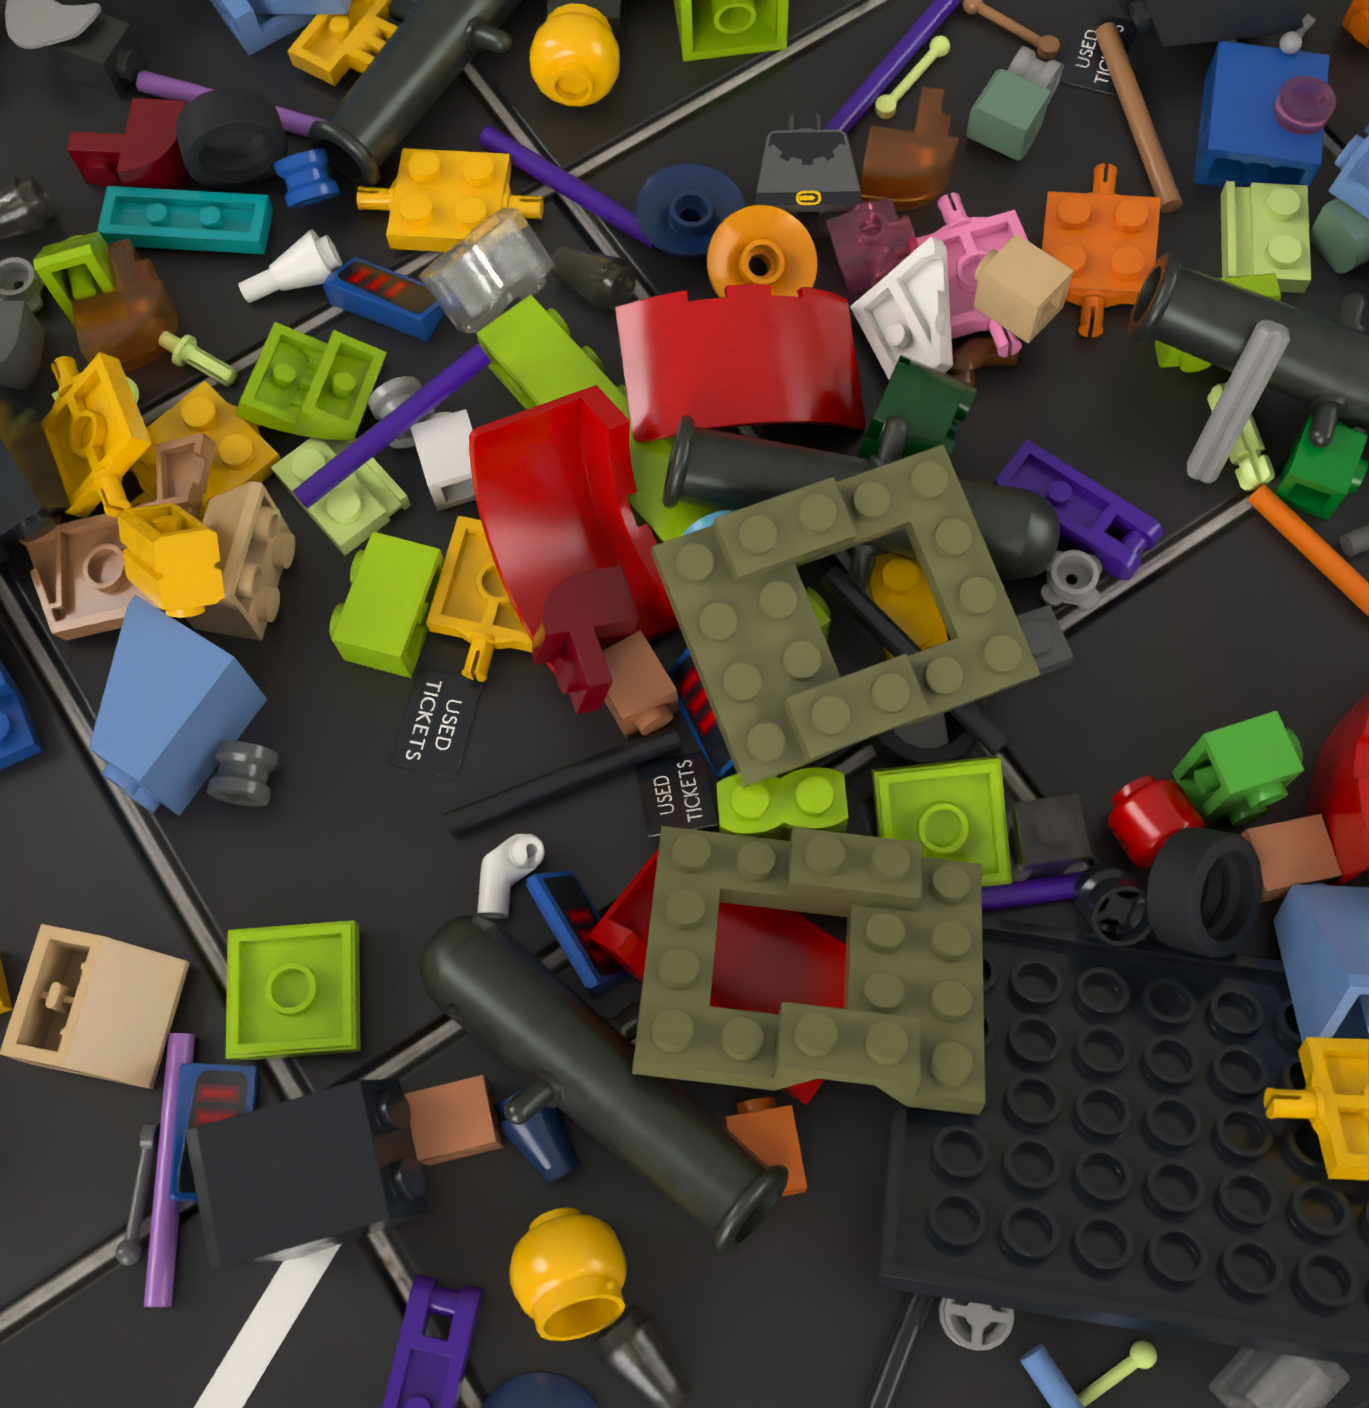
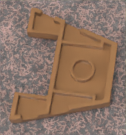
(82, 562)

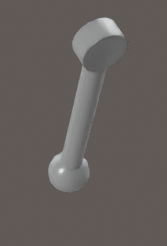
(1292, 41)

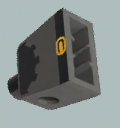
(808, 173)

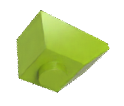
(75, 269)

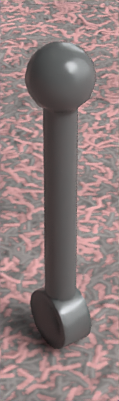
(130, 1250)

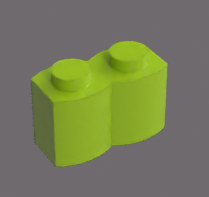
(772, 807)

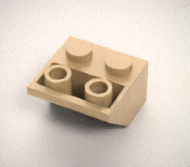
(252, 554)
(95, 1007)

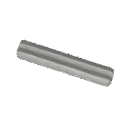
(1238, 400)

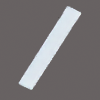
(265, 1330)

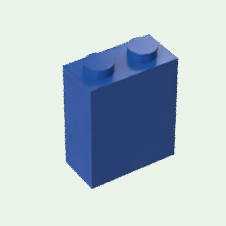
(1237, 120)

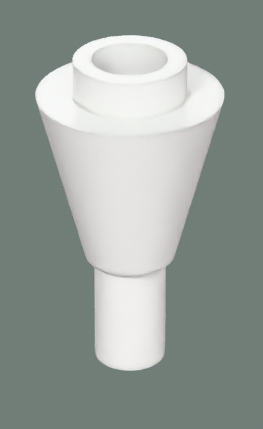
(302, 265)

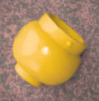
(575, 56)
(569, 1274)

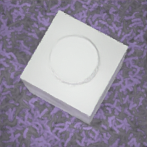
(445, 457)

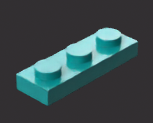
(186, 219)

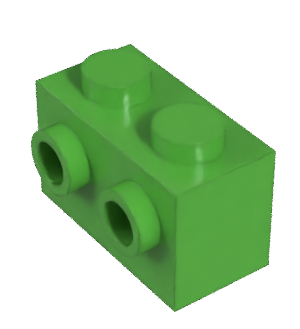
(1240, 769)

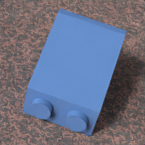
(168, 709)
(1326, 958)

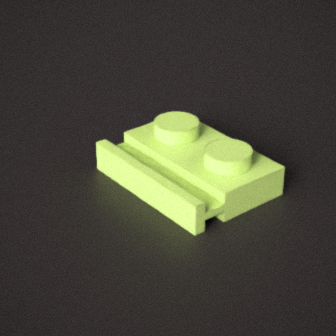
(1266, 233)
(355, 505)

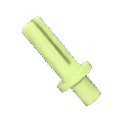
(186, 351)

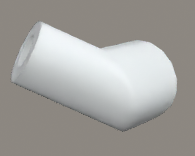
(503, 869)

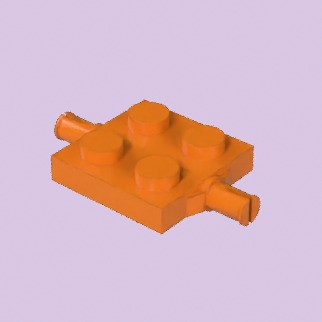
(1106, 243)

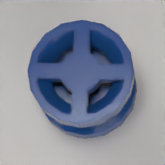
(306, 178)

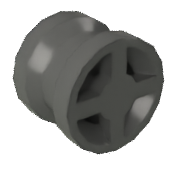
(242, 773)

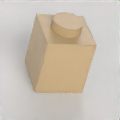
(1021, 287)

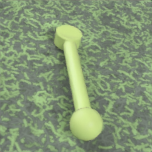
(886, 104)
(1142, 1356)

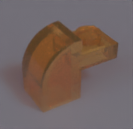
(910, 164)
(129, 319)

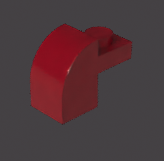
(139, 158)
(578, 623)

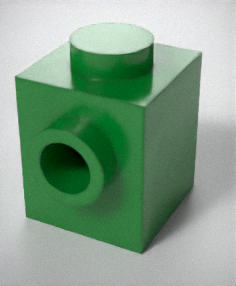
(1321, 477)

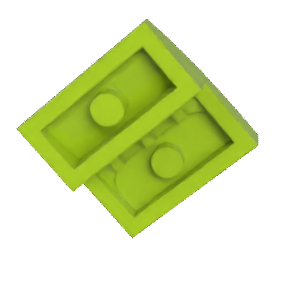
(311, 384)

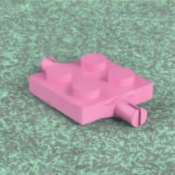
(966, 246)

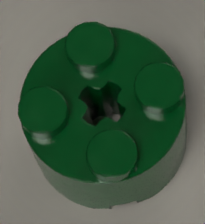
(927, 400)

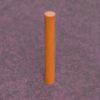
(1312, 546)

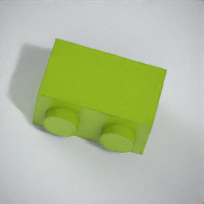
(387, 604)

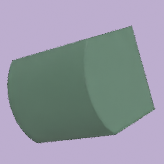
(1008, 114)
(1341, 236)

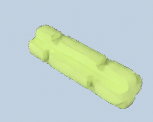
(1253, 467)

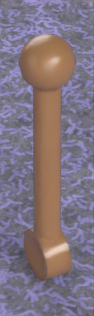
(1046, 46)

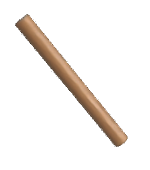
(1138, 117)

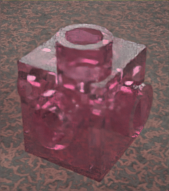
(870, 242)

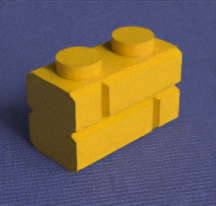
(171, 558)

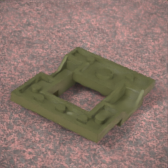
(763, 644)
(909, 968)

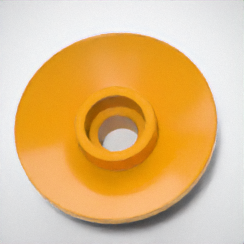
(767, 235)

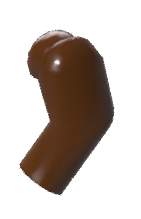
(975, 354)

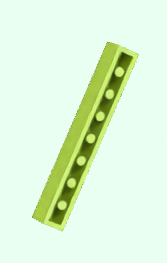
(542, 363)

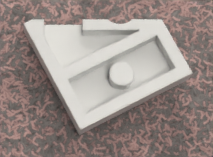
(910, 311)

